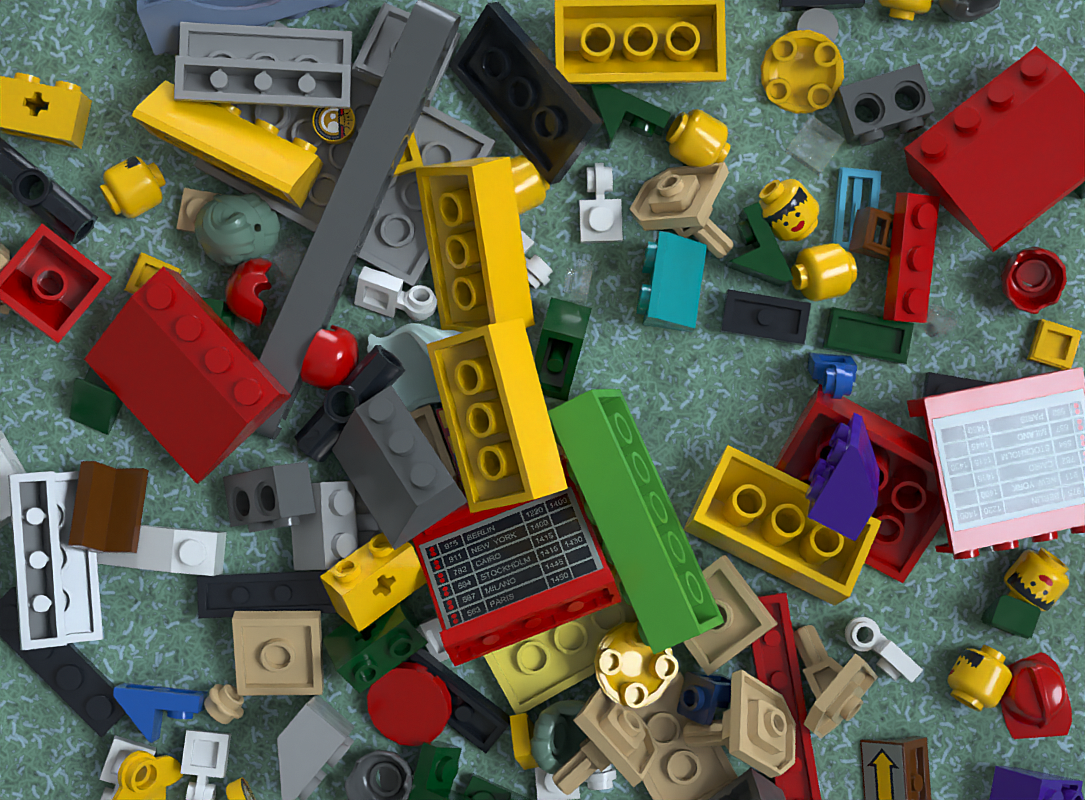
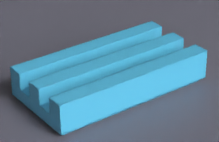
(840, 200)

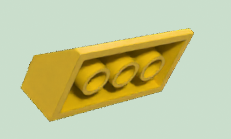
(640, 41)
(232, 143)
(475, 242)
(496, 415)
(765, 522)

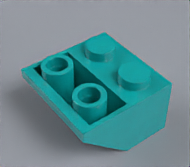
(674, 282)

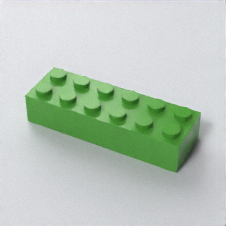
(634, 518)

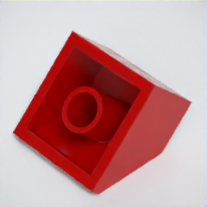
(50, 283)

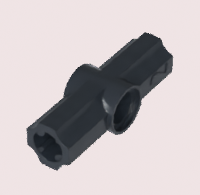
(54, 205)
(369, 378)

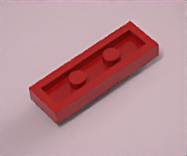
(911, 257)

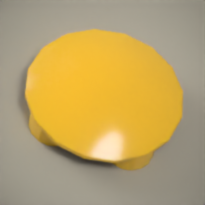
(802, 71)
(630, 670)

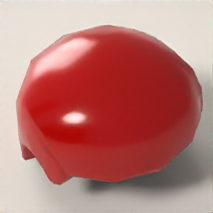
(1042, 271)
(244, 288)
(330, 358)

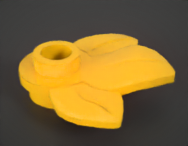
(146, 776)

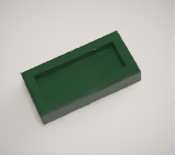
(868, 336)

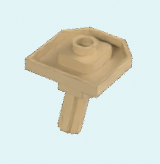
(683, 202)
(835, 687)
(753, 730)
(614, 738)

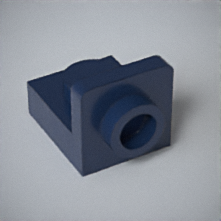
(702, 695)

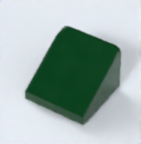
(1012, 616)

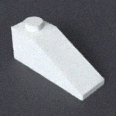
(173, 551)

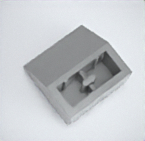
(336, 528)
(307, 743)

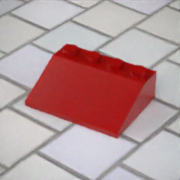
(1006, 150)
(185, 374)
(907, 480)

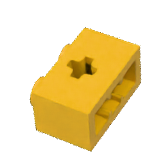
(62, 122)
(373, 580)

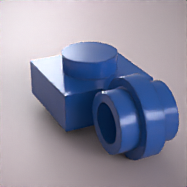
(833, 372)

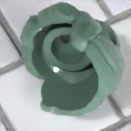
(228, 229)
(557, 735)

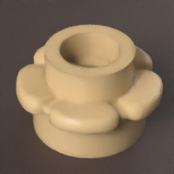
(224, 703)

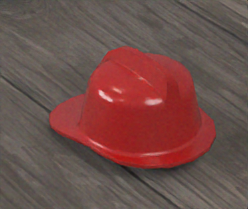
(1036, 699)

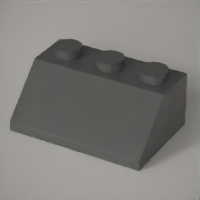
(395, 468)

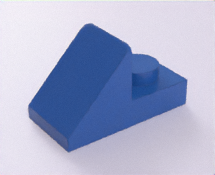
(146, 705)

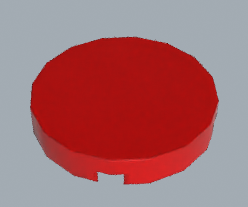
(409, 704)

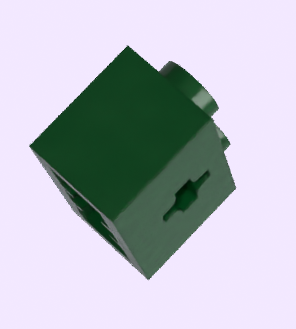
(377, 648)

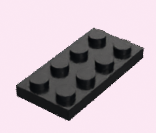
(525, 93)

